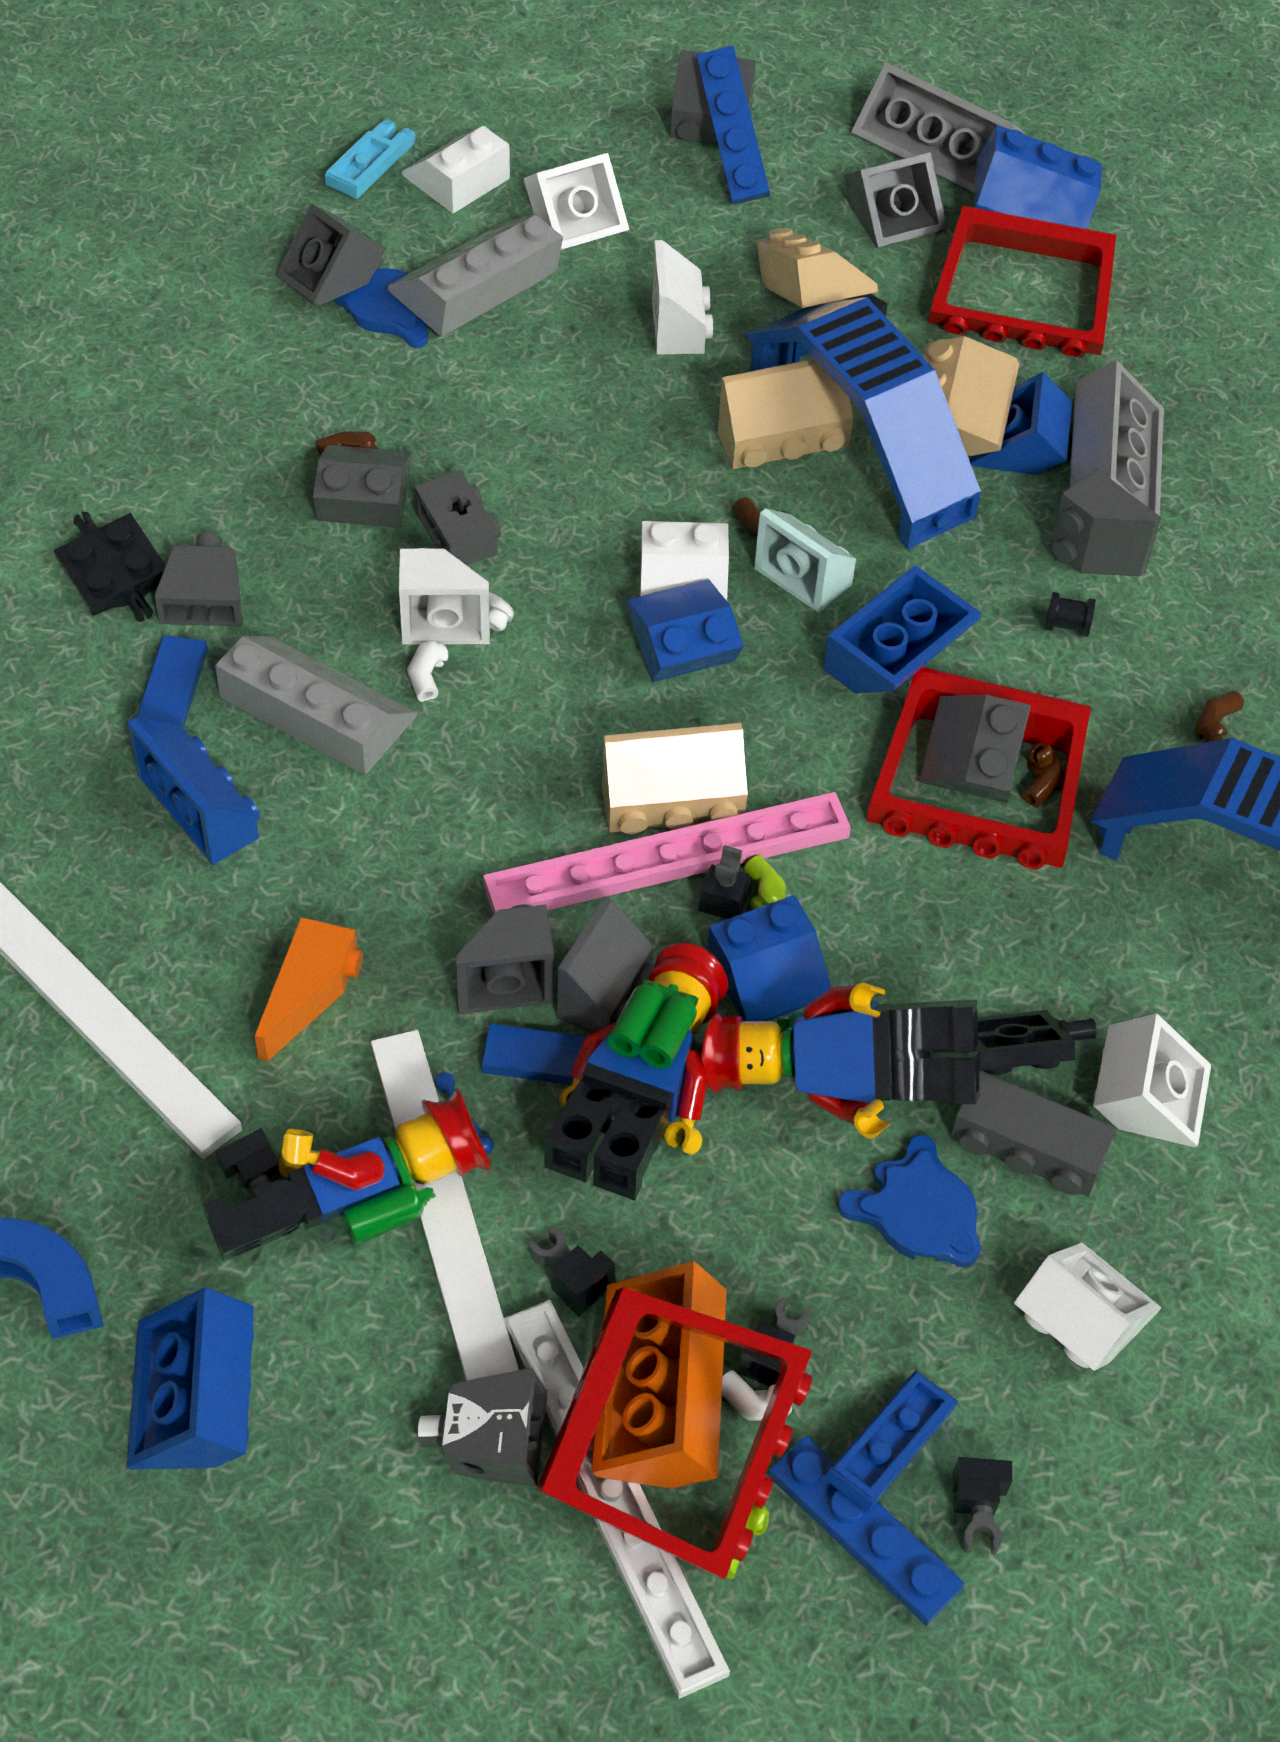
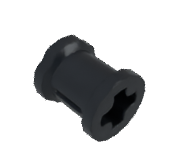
(1070, 614)

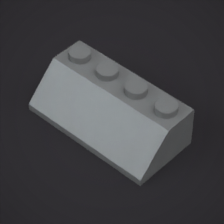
(921, 118)
(480, 273)
(1118, 433)
(311, 701)

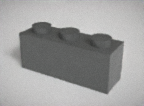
(1034, 1135)

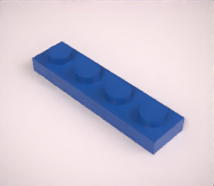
(733, 125)
(870, 1537)

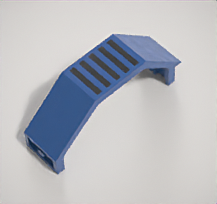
(897, 400)
(1205, 781)

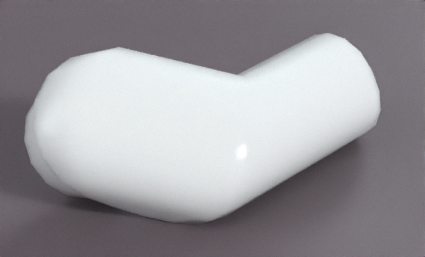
(499, 612)
(426, 657)
(743, 1398)

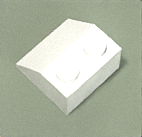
(462, 169)
(578, 200)
(679, 303)
(683, 554)
(441, 599)
(1152, 1081)
(1085, 1306)

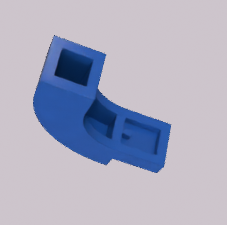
(54, 1271)

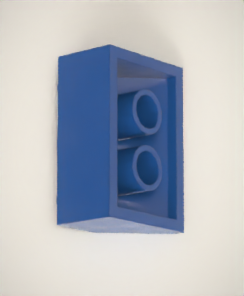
(1036, 180)
(897, 633)
(193, 788)
(192, 1383)

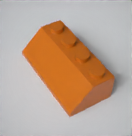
(668, 1392)

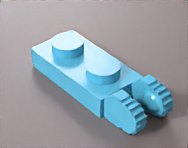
(369, 159)

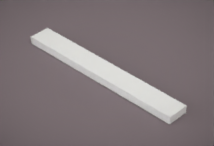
(113, 1030)
(448, 1223)
(648, 1573)

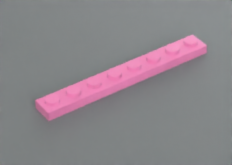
(668, 855)

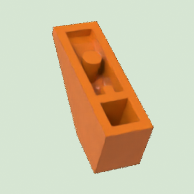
(308, 983)

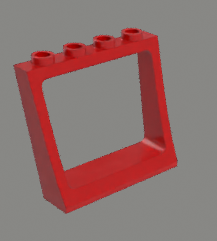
(1032, 237)
(1050, 721)
(592, 1394)

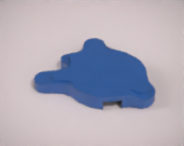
(382, 312)
(919, 1207)

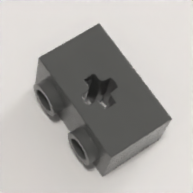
(456, 518)

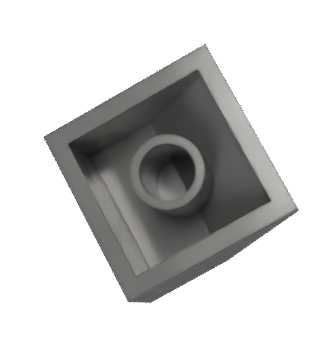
(690, 108)
(897, 200)
(329, 257)
(361, 485)
(1103, 528)
(975, 745)
(507, 962)
(602, 969)

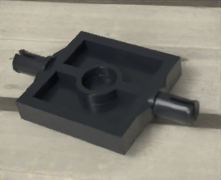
(112, 565)
(1027, 1040)

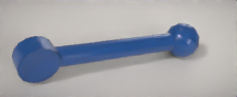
(445, 1083)

